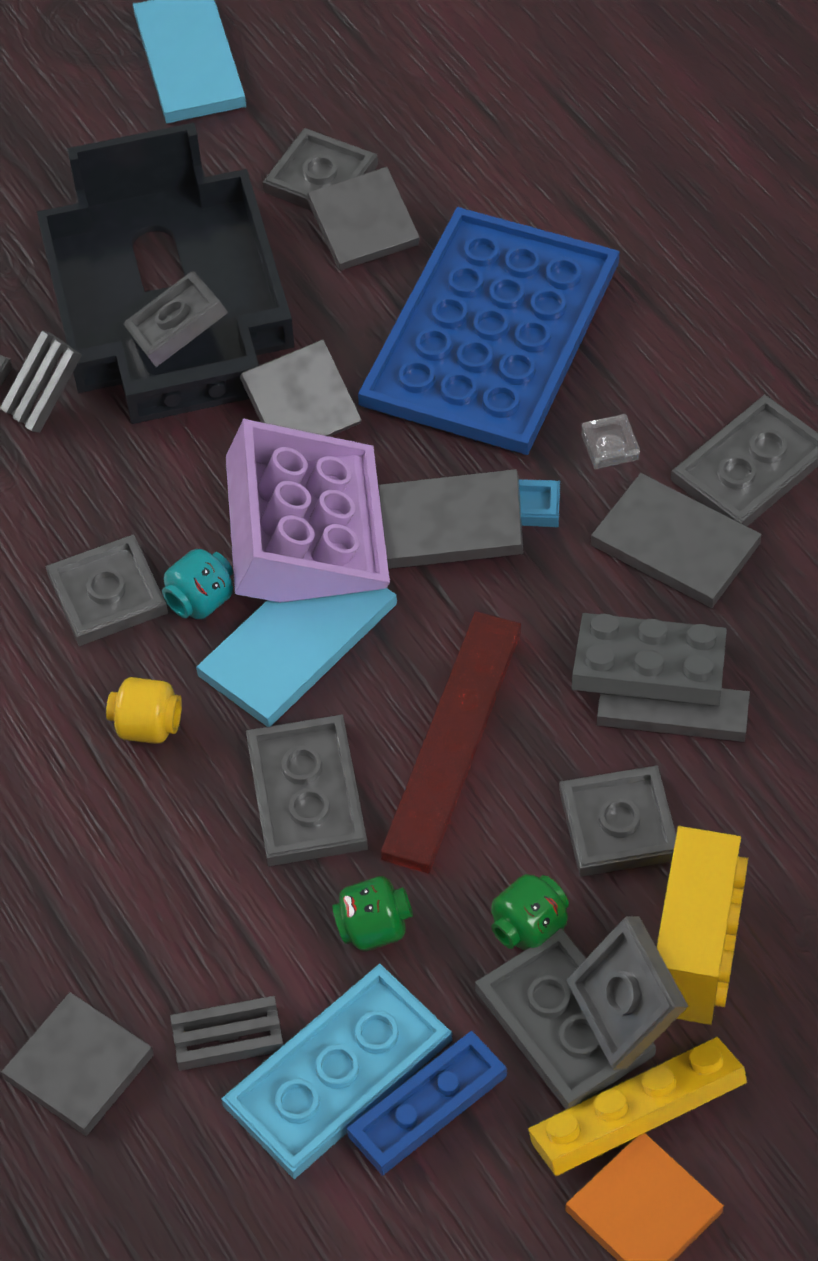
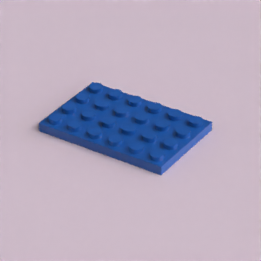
(490, 330)

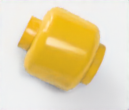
(144, 710)

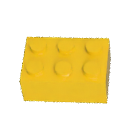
(702, 918)

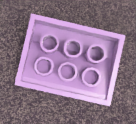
(303, 515)

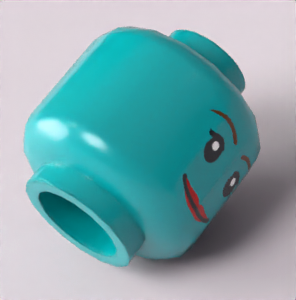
(198, 584)

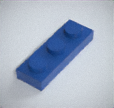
(426, 1102)

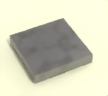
(315, 163)
(363, 218)
(175, 318)
(302, 392)
(106, 590)
(618, 820)
(626, 993)
(77, 1063)

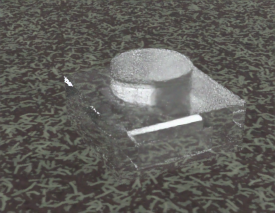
(610, 441)

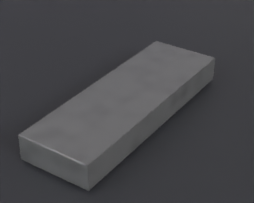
(678, 717)

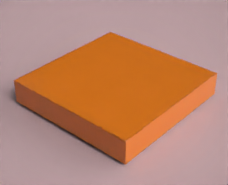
(644, 1205)

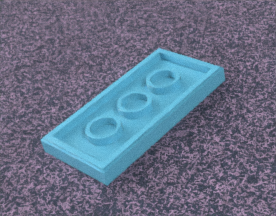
(189, 58)
(289, 648)
(336, 1070)

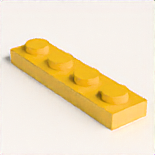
(637, 1106)

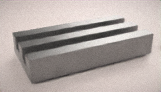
(36, 378)
(224, 1015)

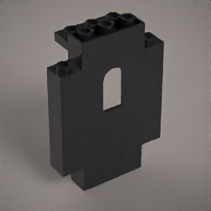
(160, 186)

